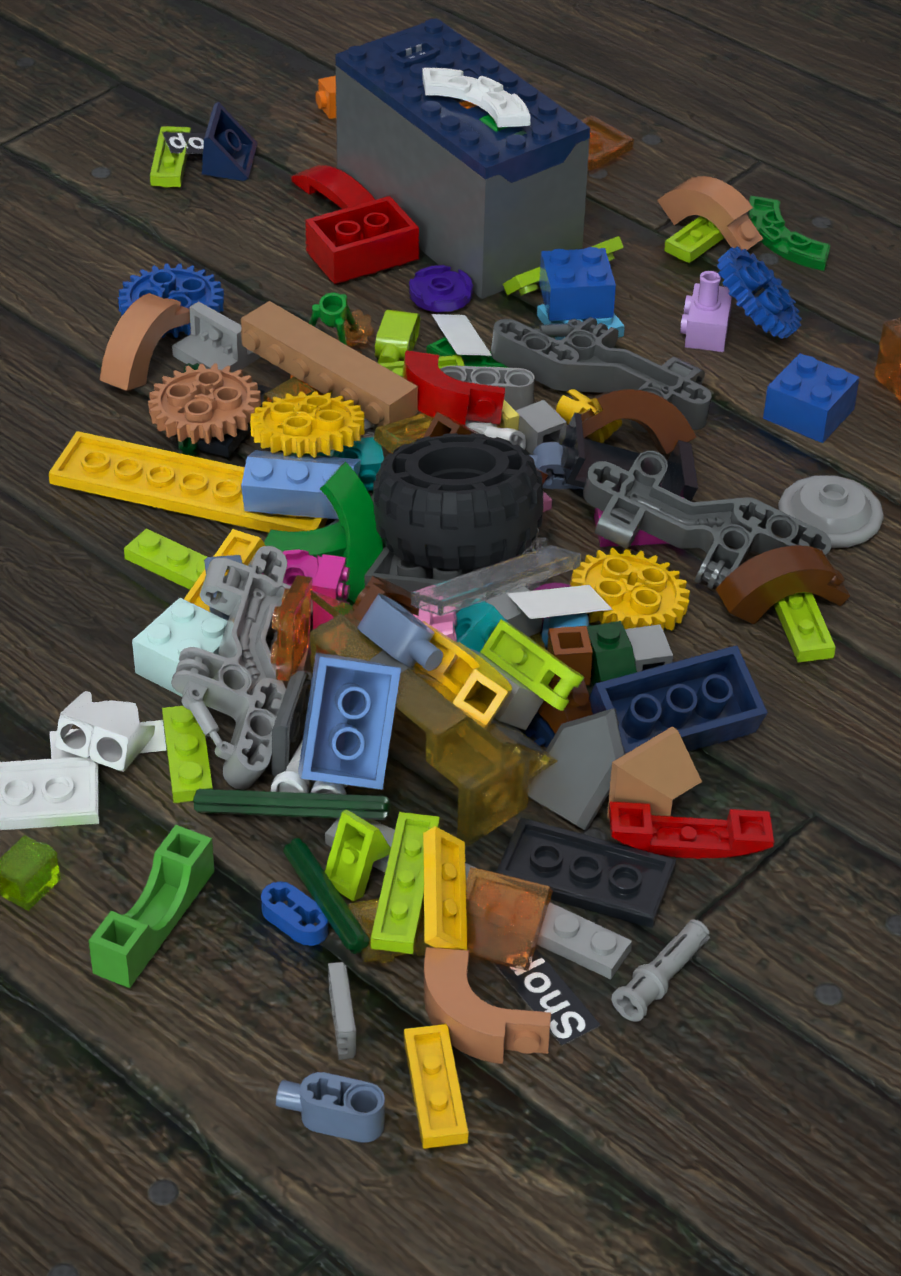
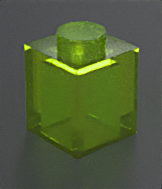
(28, 872)

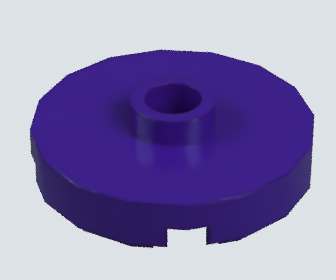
(440, 289)

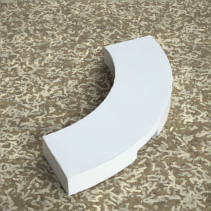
(484, 92)

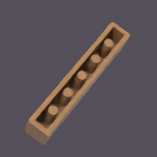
(328, 364)

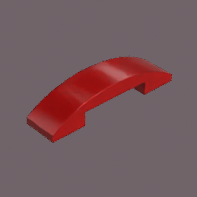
(333, 184)
(690, 837)

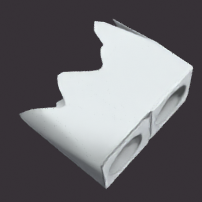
(100, 720)

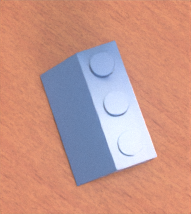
(290, 483)
(349, 721)

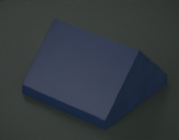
(227, 147)

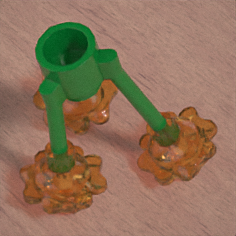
(335, 313)

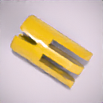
(567, 407)

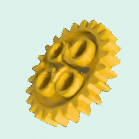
(307, 424)
(634, 588)

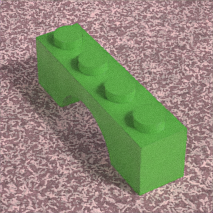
(129, 941)

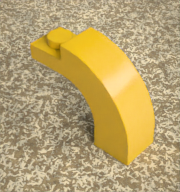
(476, 683)

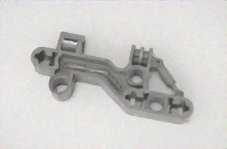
(242, 673)

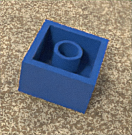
(577, 284)
(811, 397)

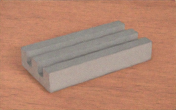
(342, 1010)

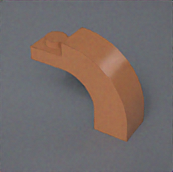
(715, 202)
(135, 338)
(472, 1023)

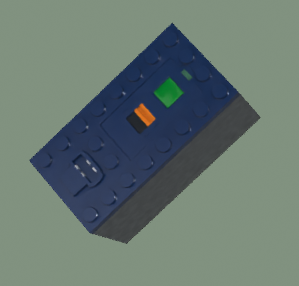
(474, 189)

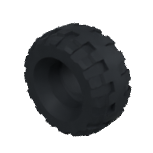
(458, 501)

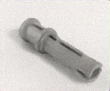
(651, 980)

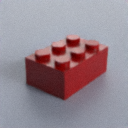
(362, 239)

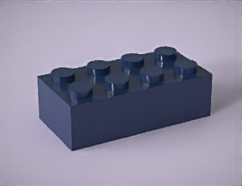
(701, 697)

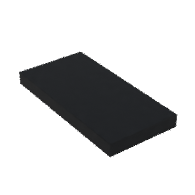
(589, 871)

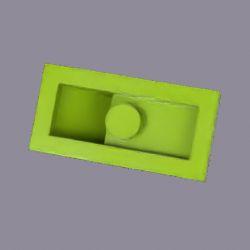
(353, 853)

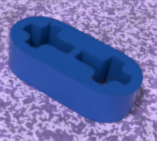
(290, 916)

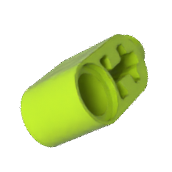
(396, 335)

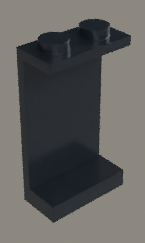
(582, 453)

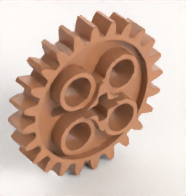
(204, 403)

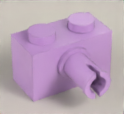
(707, 314)

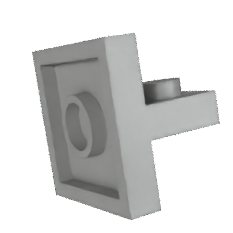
(213, 341)

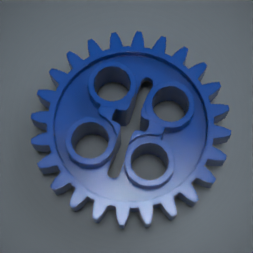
(175, 284)
(773, 307)

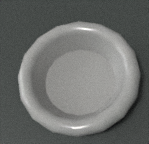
(835, 506)

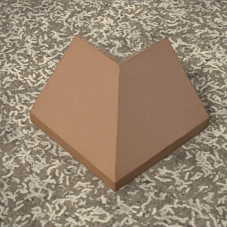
(654, 773)

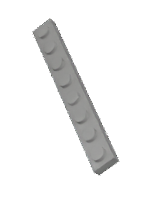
(561, 930)

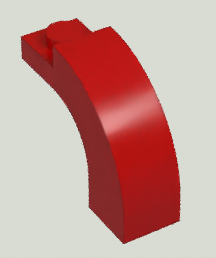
(451, 396)

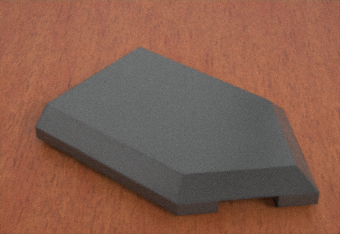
(290, 721)
(582, 775)

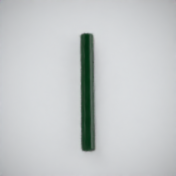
(290, 804)

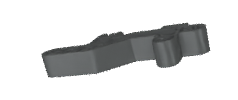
(591, 364)
(639, 502)

